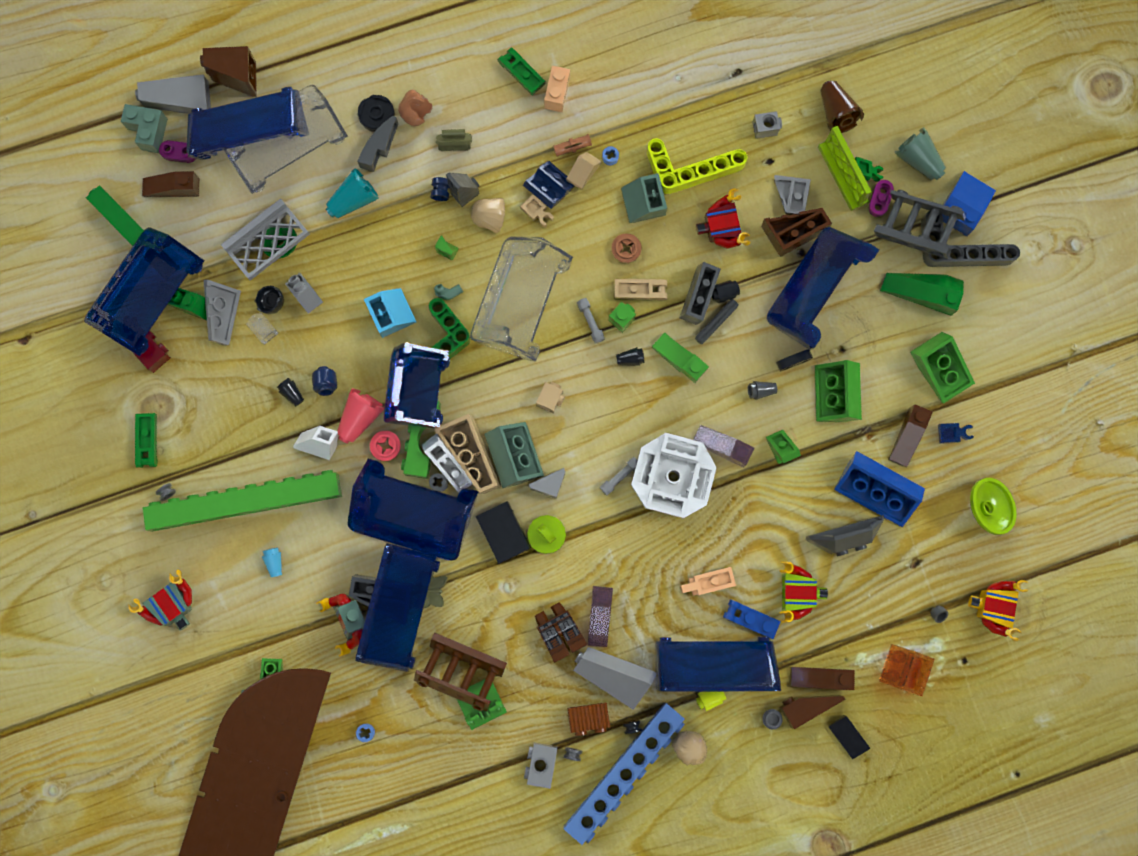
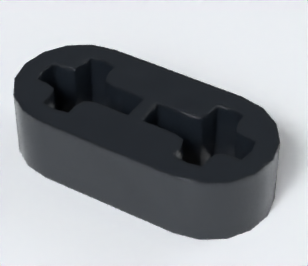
(794, 360)

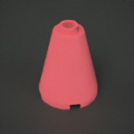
(358, 415)

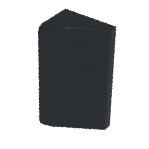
(849, 737)

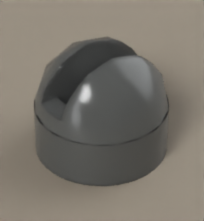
(939, 614)

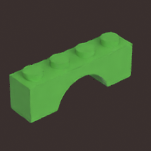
(416, 462)

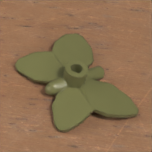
(434, 591)

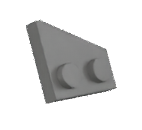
(792, 193)

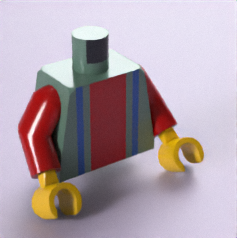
(168, 604)
(349, 618)

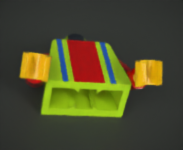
(799, 592)

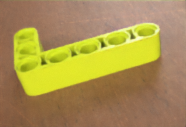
(696, 178)

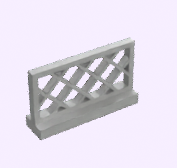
(257, 230)

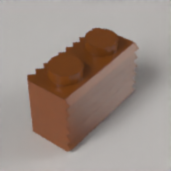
(588, 718)

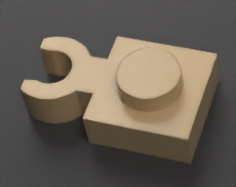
(535, 209)

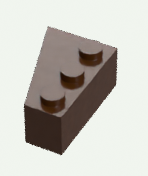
(795, 230)

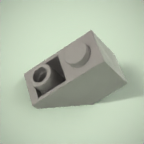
(303, 292)

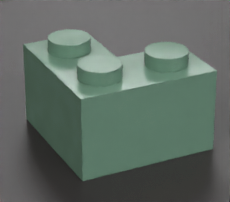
(149, 126)

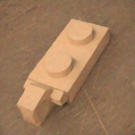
(710, 582)

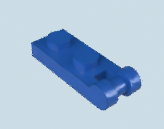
(752, 619)

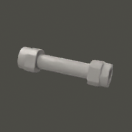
(597, 335)
(608, 487)

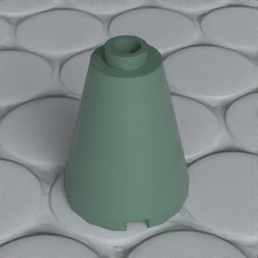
(922, 155)

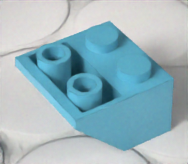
(390, 311)

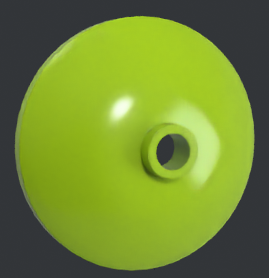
(993, 506)

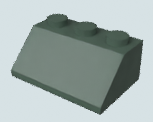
(513, 454)

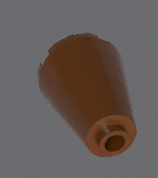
(840, 107)

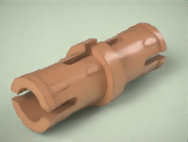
(584, 142)

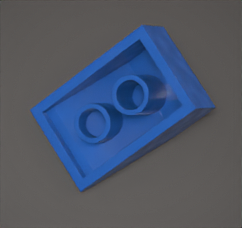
(973, 198)

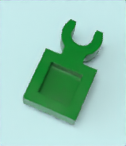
(868, 171)

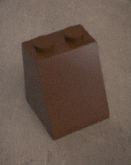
(231, 67)

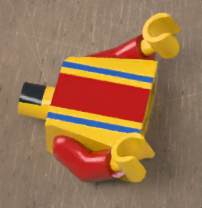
(998, 607)

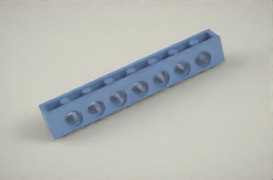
(585, 833)

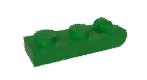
(522, 71)
(146, 439)

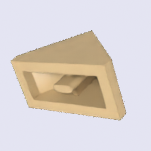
(583, 170)

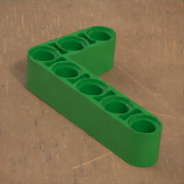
(452, 332)

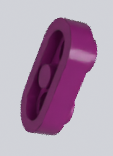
(176, 152)
(880, 199)

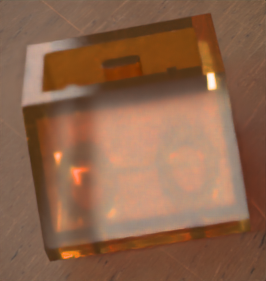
(906, 670)

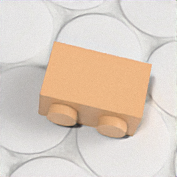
(557, 89)

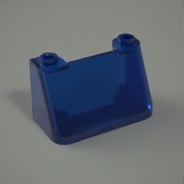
(415, 385)

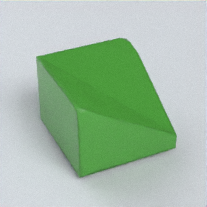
(446, 249)

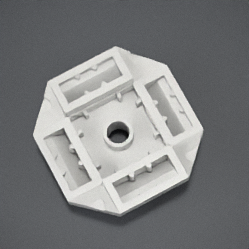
(685, 458)

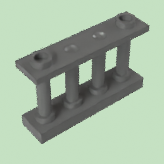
(921, 242)

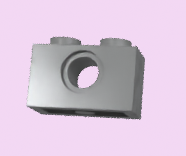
(543, 777)

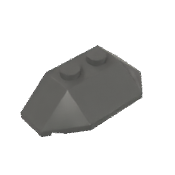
(847, 537)

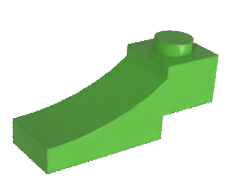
(680, 358)

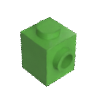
(622, 316)

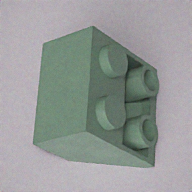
(644, 198)

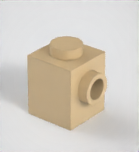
(550, 397)

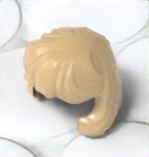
(489, 213)
(690, 747)

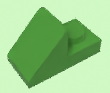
(782, 447)

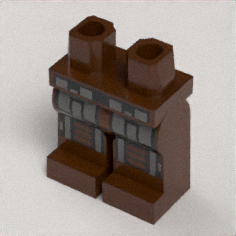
(555, 628)

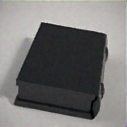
(503, 532)

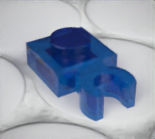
(952, 432)

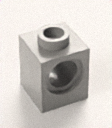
(761, 130)

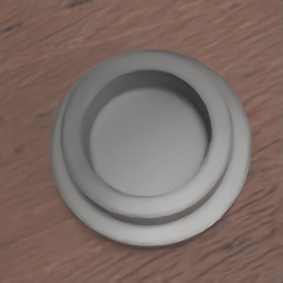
(772, 719)

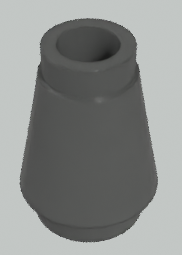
(761, 389)

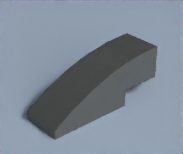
(378, 144)

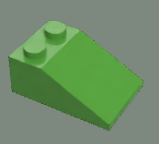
(943, 366)

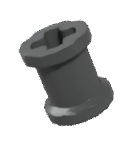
(432, 482)

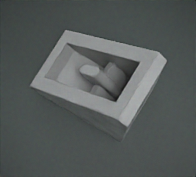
(549, 484)

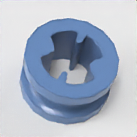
(609, 150)
(365, 739)

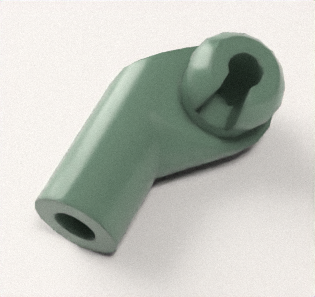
(446, 293)

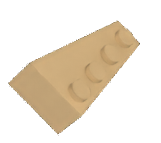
(468, 448)

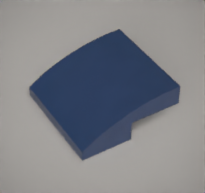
(548, 184)

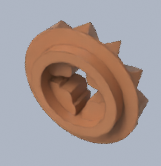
(627, 240)

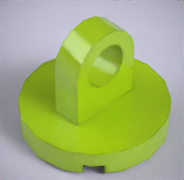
(546, 534)

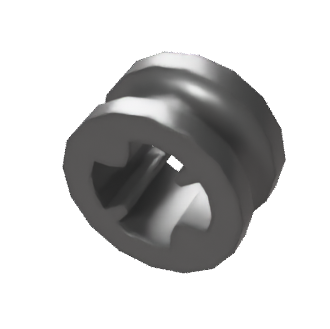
(165, 492)
(572, 754)

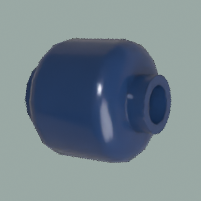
(324, 381)

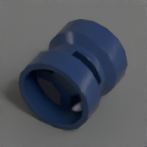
(440, 189)

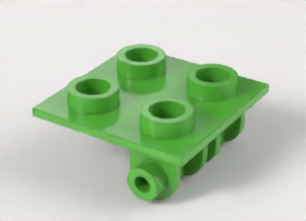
(477, 718)

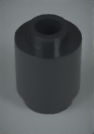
(725, 291)

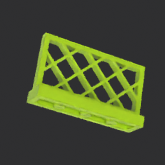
(845, 170)

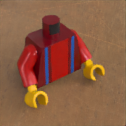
(723, 223)

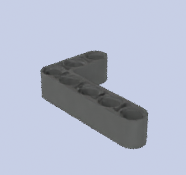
(961, 251)

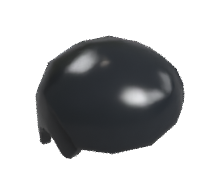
(269, 300)

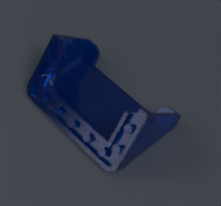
(245, 123)
(815, 282)
(142, 289)
(409, 513)
(396, 608)
(716, 666)

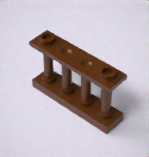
(460, 652)

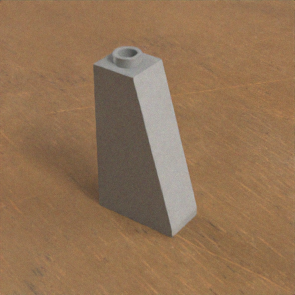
(175, 94)
(615, 676)

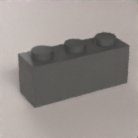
(700, 293)

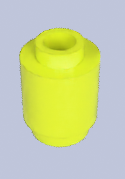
(710, 699)

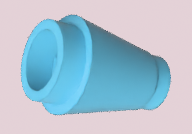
(272, 560)

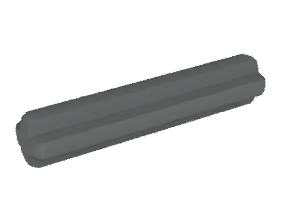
(714, 324)

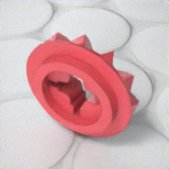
(382, 437)

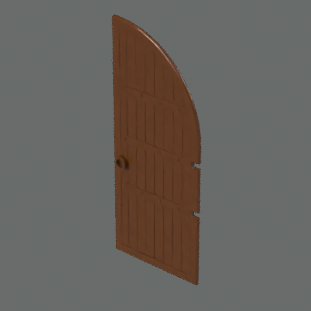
(256, 766)

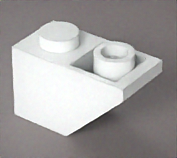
(318, 442)

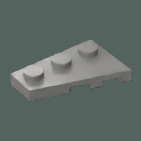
(220, 311)

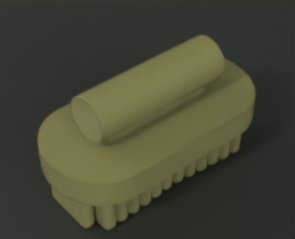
(454, 140)

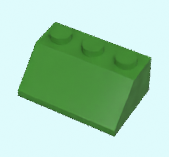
(838, 392)

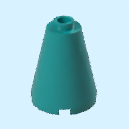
(351, 195)

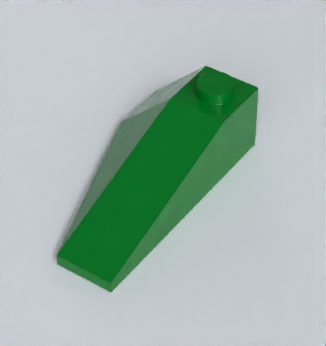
(929, 290)

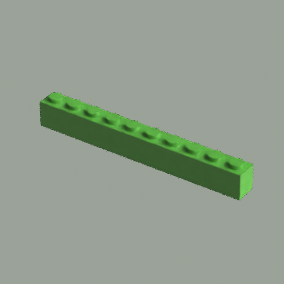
(242, 501)

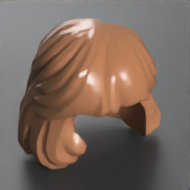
(414, 108)

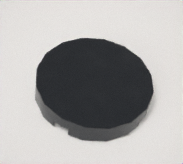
(375, 111)

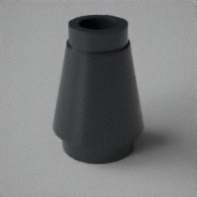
(631, 357)
(290, 392)

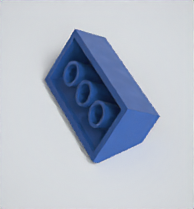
(880, 489)

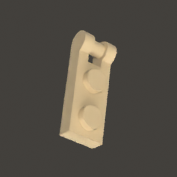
(640, 289)

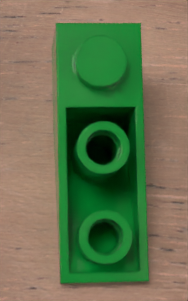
(189, 303)

